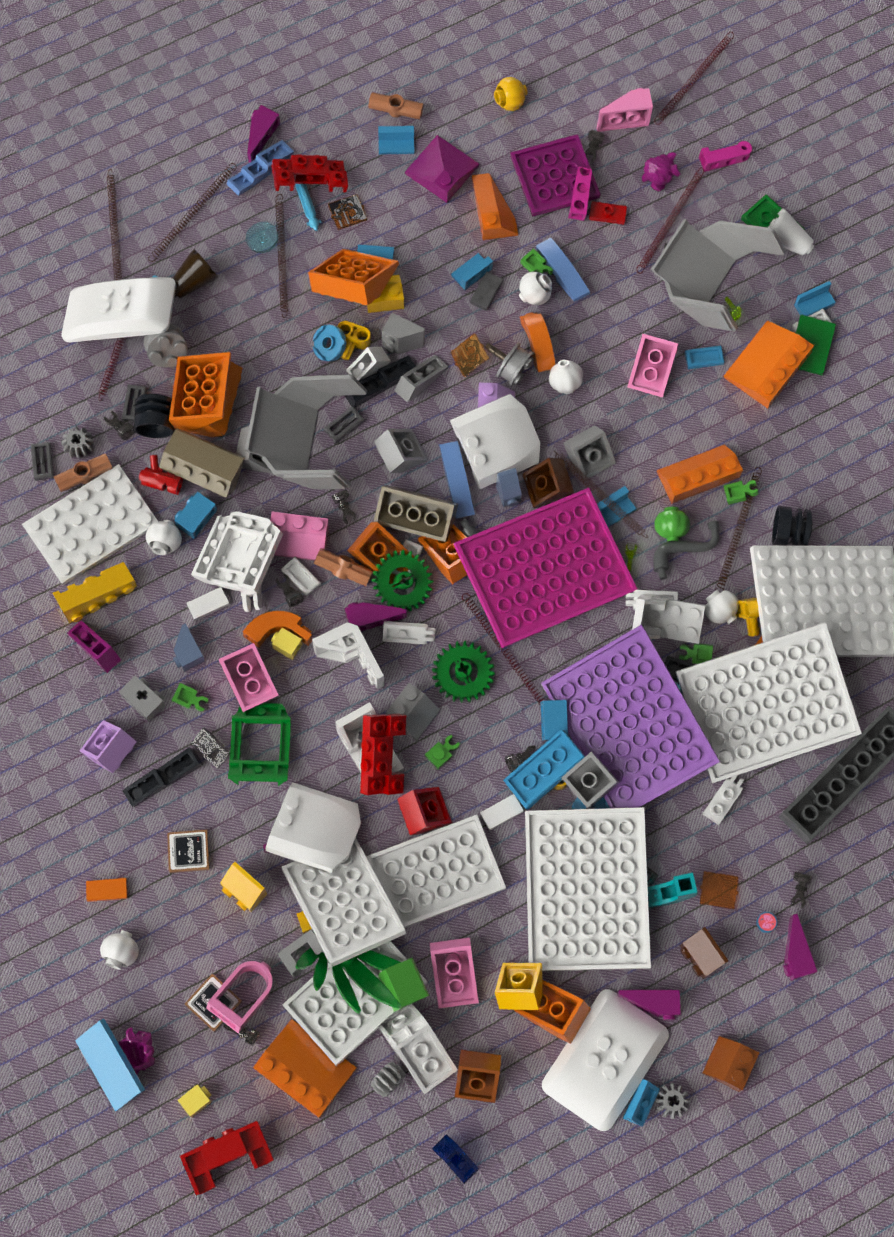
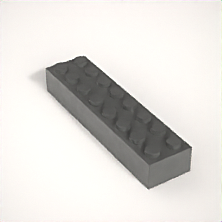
(842, 779)

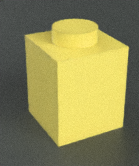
(286, 643)
(195, 1100)

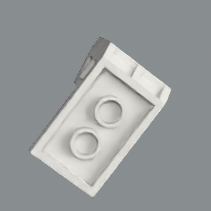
(669, 618)
(345, 645)
(350, 732)
(418, 1047)

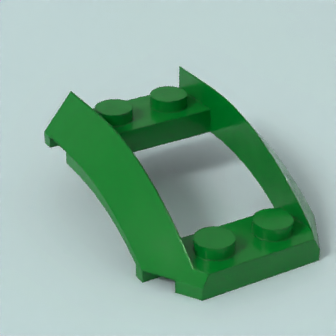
(260, 770)

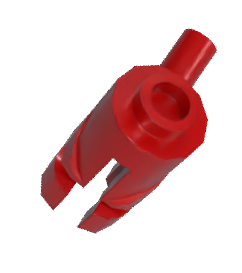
(157, 479)

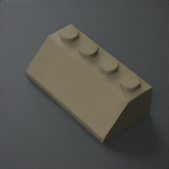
(202, 463)
(415, 513)

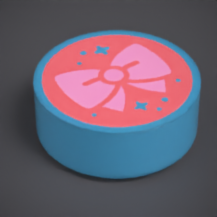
(766, 922)

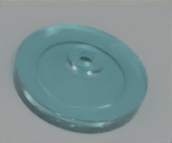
(262, 237)

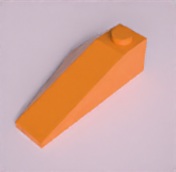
(493, 212)

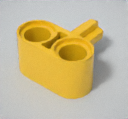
(352, 341)
(749, 610)

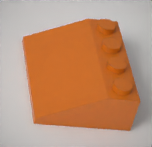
(352, 276)
(769, 363)
(199, 390)
(303, 1069)

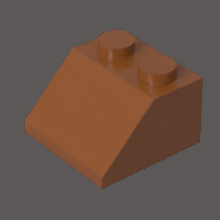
(730, 1063)
(478, 1076)

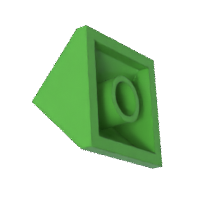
(404, 983)

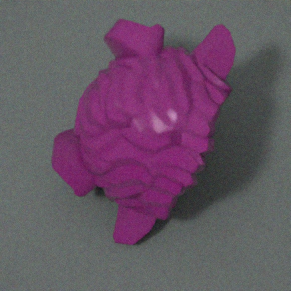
(660, 170)
(138, 1049)

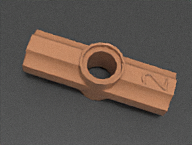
(404, 108)
(93, 467)
(343, 567)

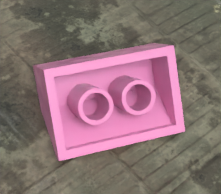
(301, 535)

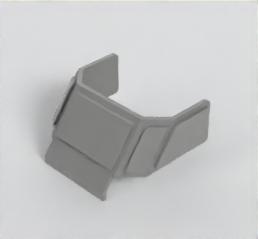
(699, 261)
(285, 425)

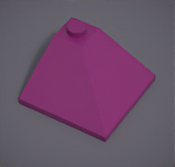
(442, 168)

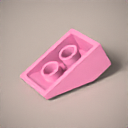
(626, 112)
(653, 365)
(248, 677)
(454, 973)

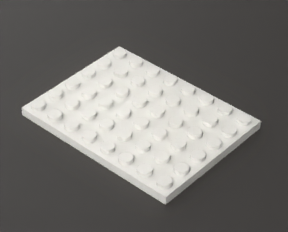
(828, 584)
(770, 701)
(587, 889)

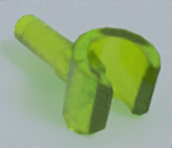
(736, 310)
(630, 553)

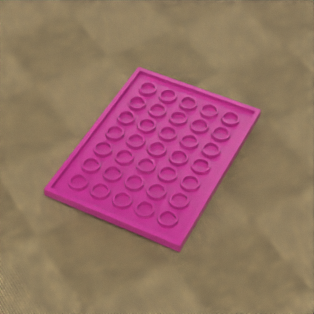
(545, 567)

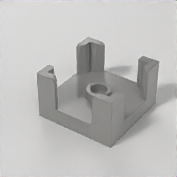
(296, 949)

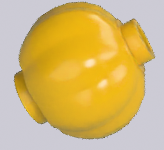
(510, 93)

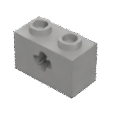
(147, 708)

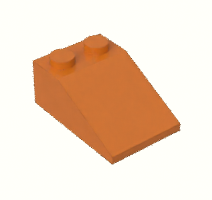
(374, 545)
(445, 554)
(558, 1012)

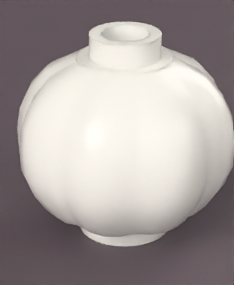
(535, 288)
(566, 376)
(163, 537)
(721, 607)
(119, 950)

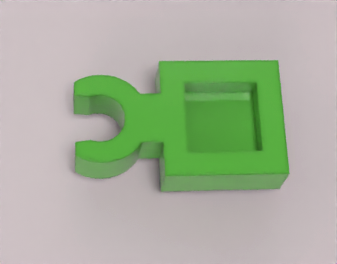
(535, 263)
(737, 492)
(699, 653)
(186, 696)
(440, 754)

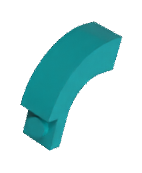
(674, 891)

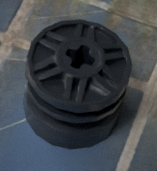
(153, 416)
(794, 527)

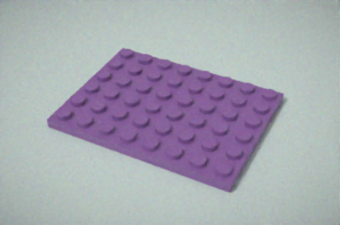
(632, 719)

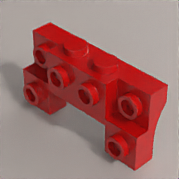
(309, 170)
(378, 754)
(224, 1150)

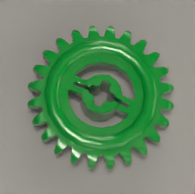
(417, 572)
(455, 655)

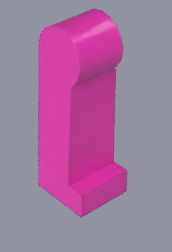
(724, 157)
(580, 194)

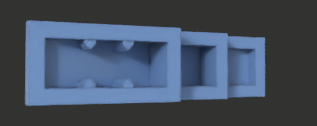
(259, 168)
(563, 270)
(456, 478)

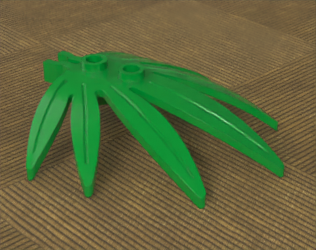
(357, 972)

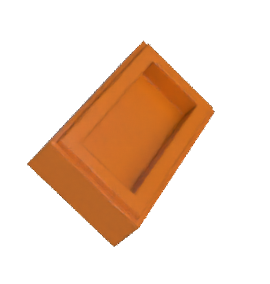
(106, 889)

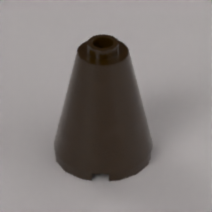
(193, 275)

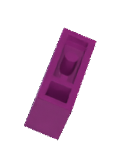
(262, 127)
(372, 615)
(94, 646)
(797, 955)
(657, 1002)

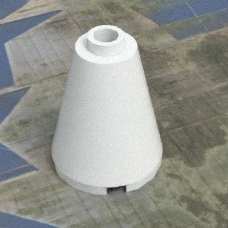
(791, 234)

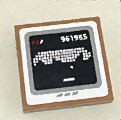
(188, 851)
(198, 1002)

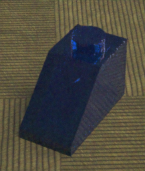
(455, 1158)

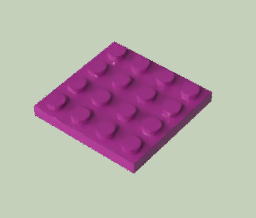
(549, 173)

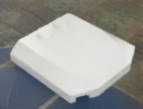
(497, 439)
(238, 552)
(314, 828)

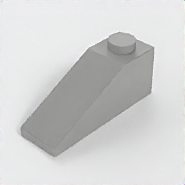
(419, 378)

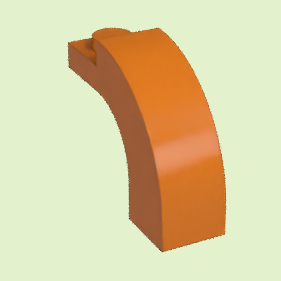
(539, 340)
(268, 623)

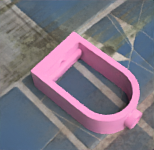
(225, 1013)

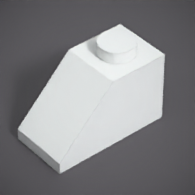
(368, 363)

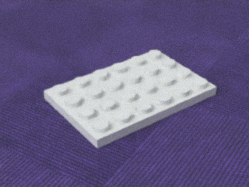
(90, 524)
(438, 871)
(345, 906)
(331, 1020)

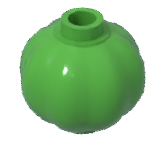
(672, 524)

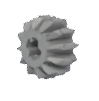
(84, 442)
(388, 1079)
(669, 1093)

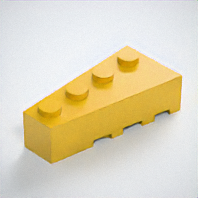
(95, 592)

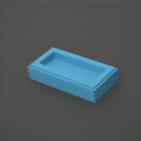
(381, 251)
(704, 357)

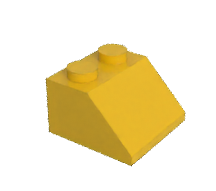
(390, 298)
(243, 888)
(519, 986)

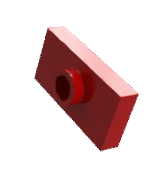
(607, 212)

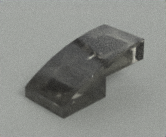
(211, 747)

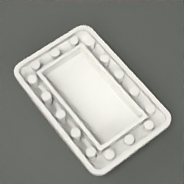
(119, 309)
(605, 1060)

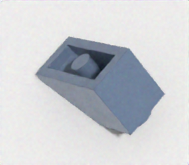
(508, 487)
(186, 650)

